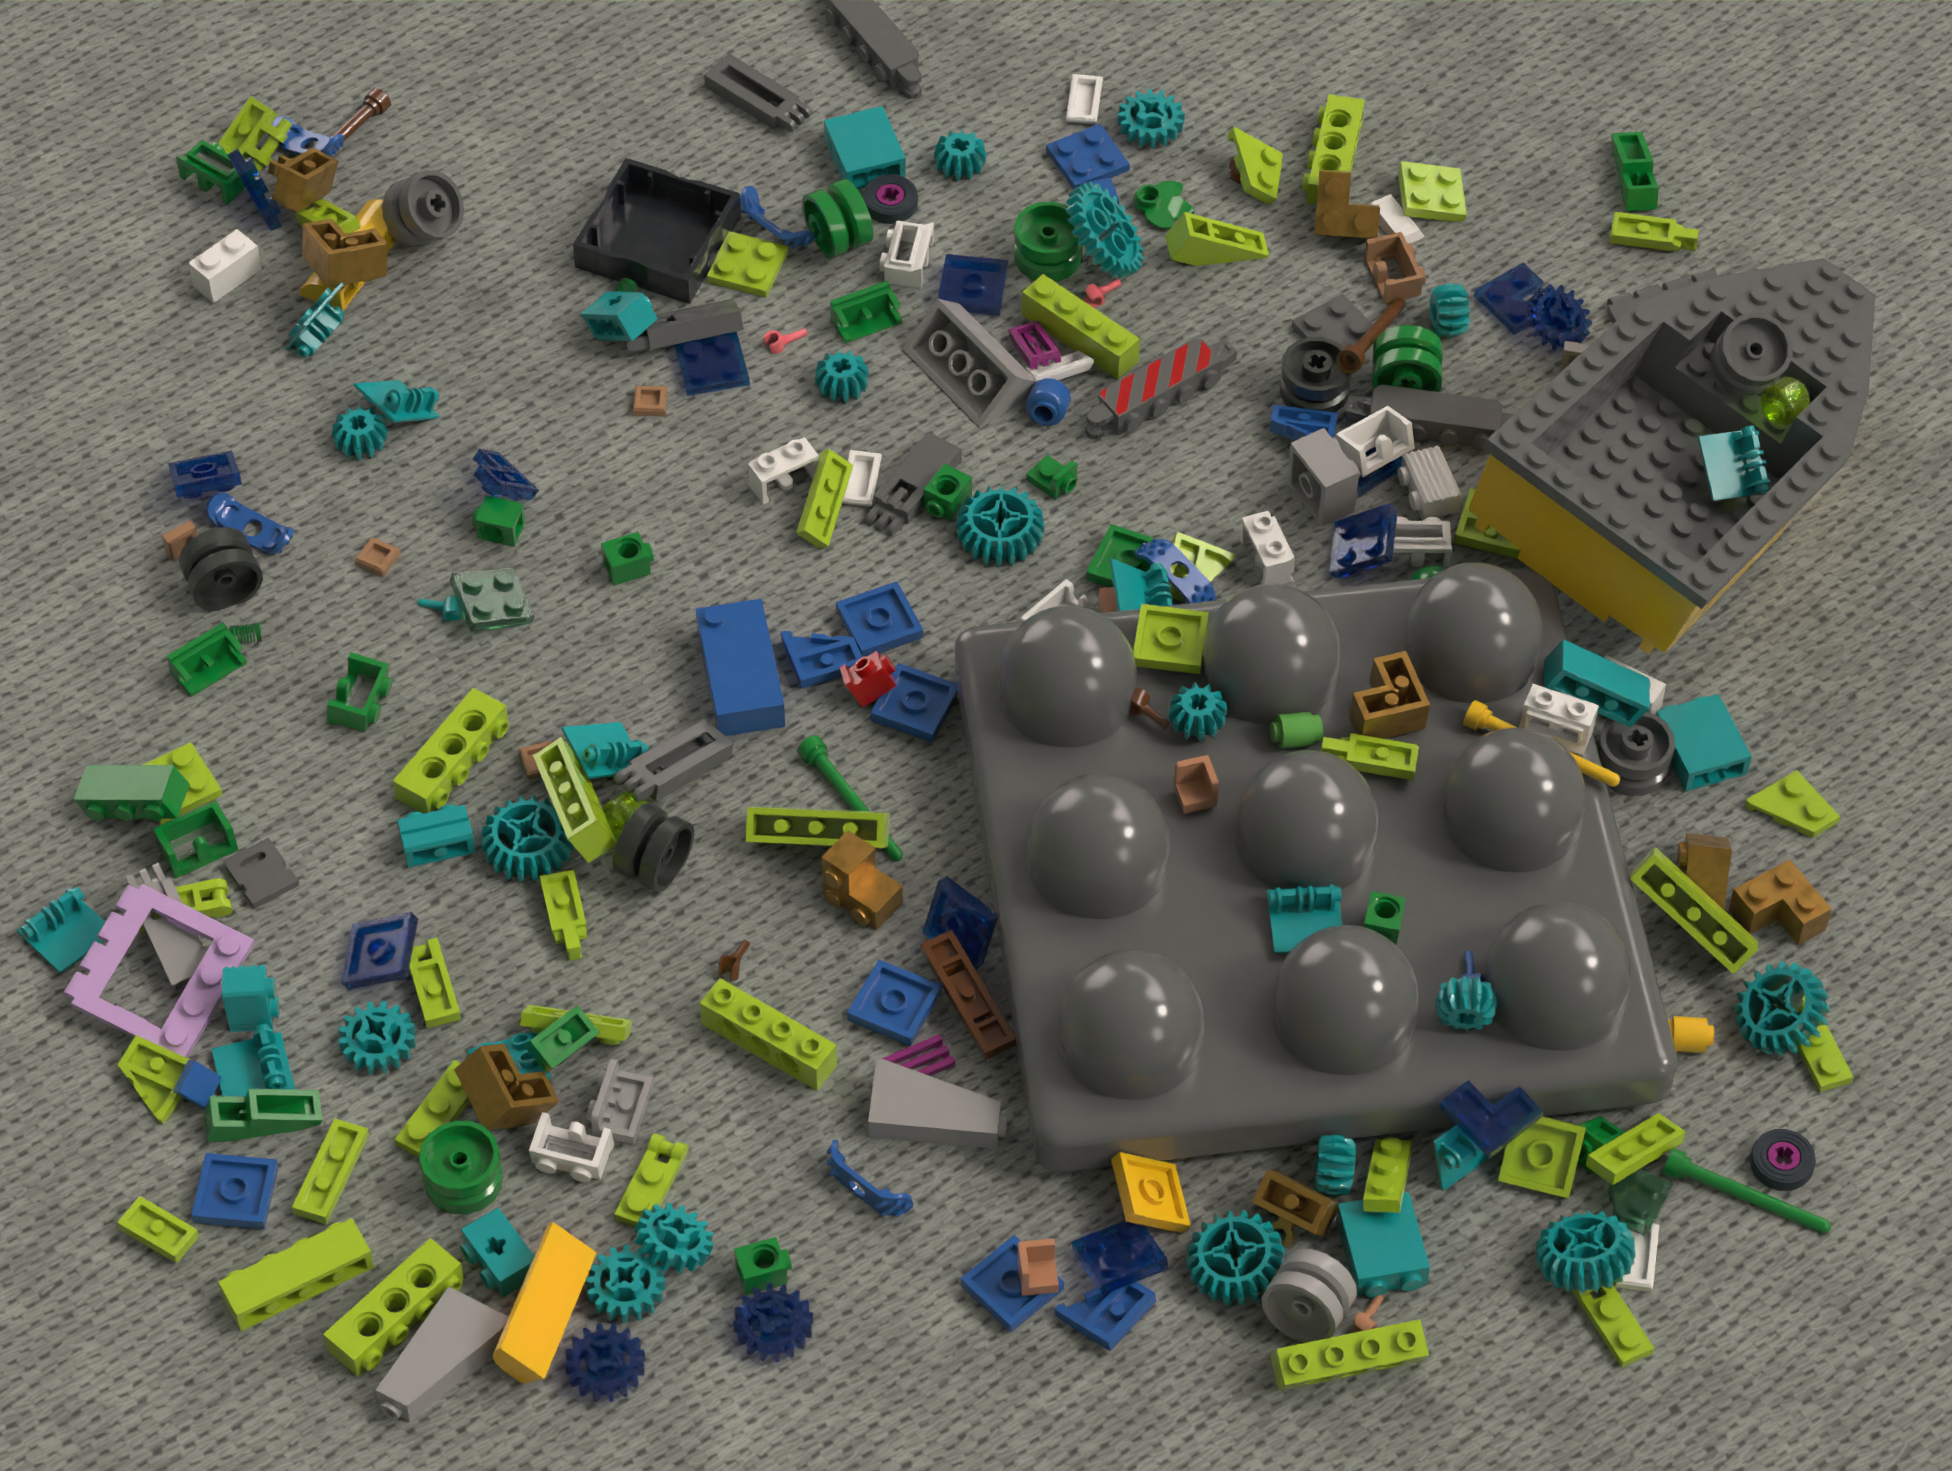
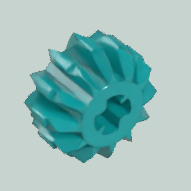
(960, 154)
(1449, 310)
(841, 375)
(359, 432)
(1197, 712)
(1466, 1003)
(1334, 1165)

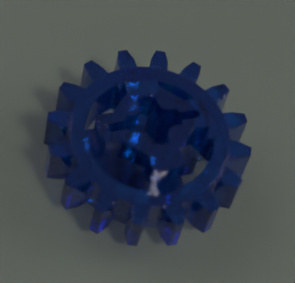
(1557, 317)
(777, 1336)
(608, 1375)

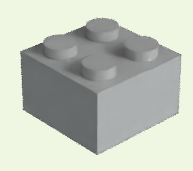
(1323, 476)

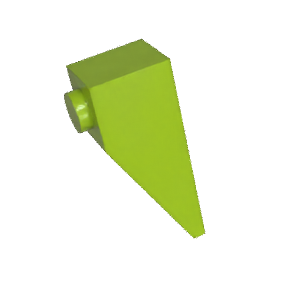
(1209, 241)

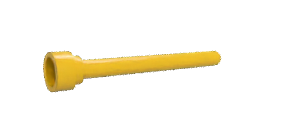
(1481, 718)

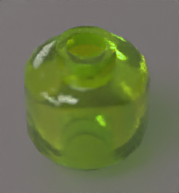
(1784, 400)
(620, 810)

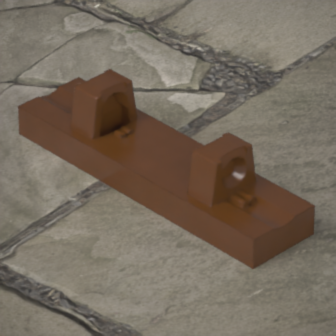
(968, 994)

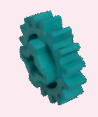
(1151, 118)
(371, 1049)
(673, 1237)
(625, 1284)

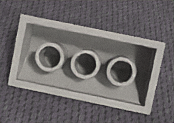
(968, 363)

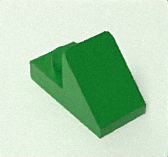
(561, 1039)

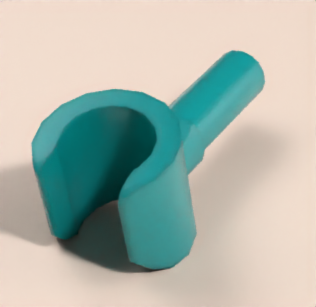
(449, 606)

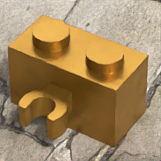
(303, 178)
(1295, 1206)

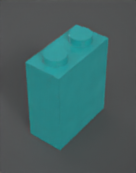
(864, 146)
(1705, 742)
(1383, 1248)

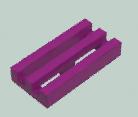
(1040, 357)
(941, 1051)

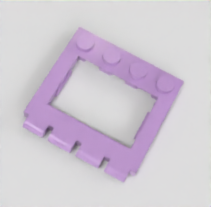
(200, 995)

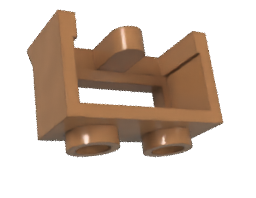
(1395, 247)

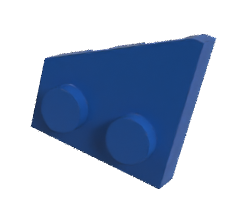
(1300, 422)
(819, 657)
(1109, 1315)

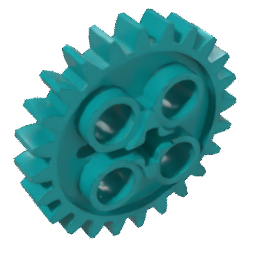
(1105, 230)

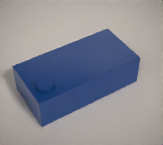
(740, 667)

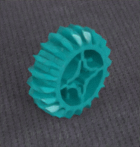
(1020, 530)
(532, 847)
(1777, 1027)
(1585, 1252)
(1207, 1257)

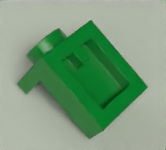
(1053, 476)
(1597, 1134)

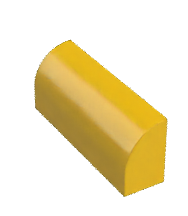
(369, 217)
(543, 1305)

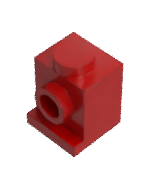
(869, 677)

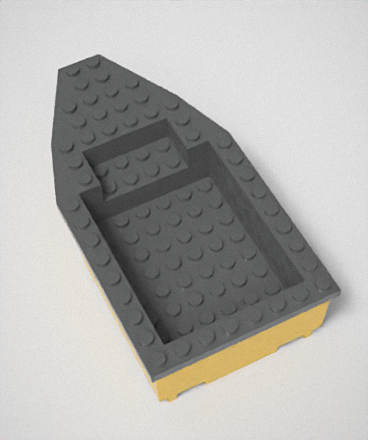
(1607, 462)

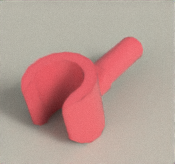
(1095, 294)
(780, 341)

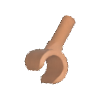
(1363, 1320)

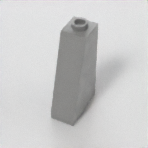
(931, 1110)
(442, 1352)

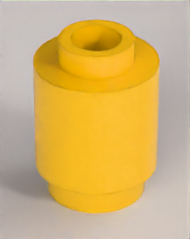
(1691, 1034)

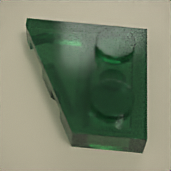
(1639, 1200)

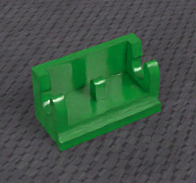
(865, 312)
(206, 659)

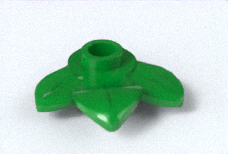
(1164, 203)

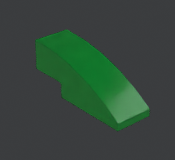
(1635, 171)
(261, 1113)

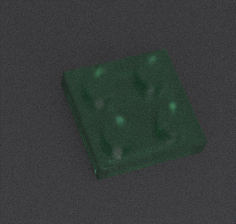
(491, 599)

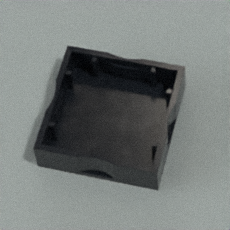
(657, 230)

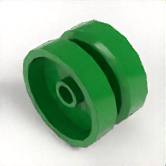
(837, 218)
(1046, 242)
(1408, 359)
(461, 1167)

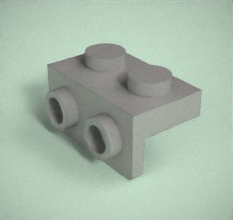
(619, 1103)

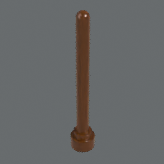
(375, 102)
(1353, 356)

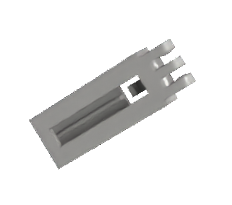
(175, 948)

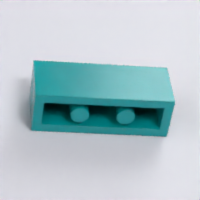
(1592, 678)

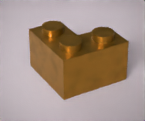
(1335, 213)
(343, 256)
(1395, 701)
(1706, 863)
(856, 883)
(1783, 897)
(500, 1092)

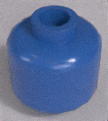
(1048, 402)

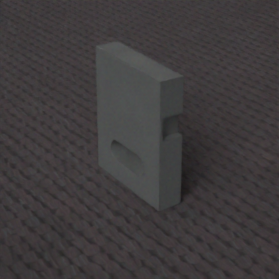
(263, 879)

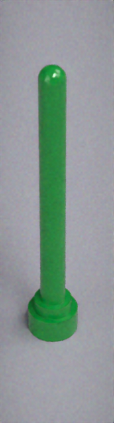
(815, 752)
(1680, 1166)

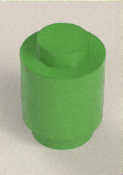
(1296, 730)

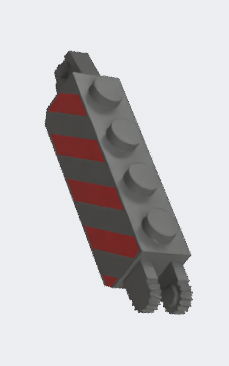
(1158, 386)

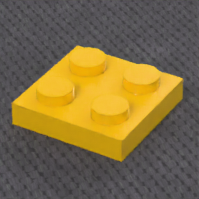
(1150, 1192)

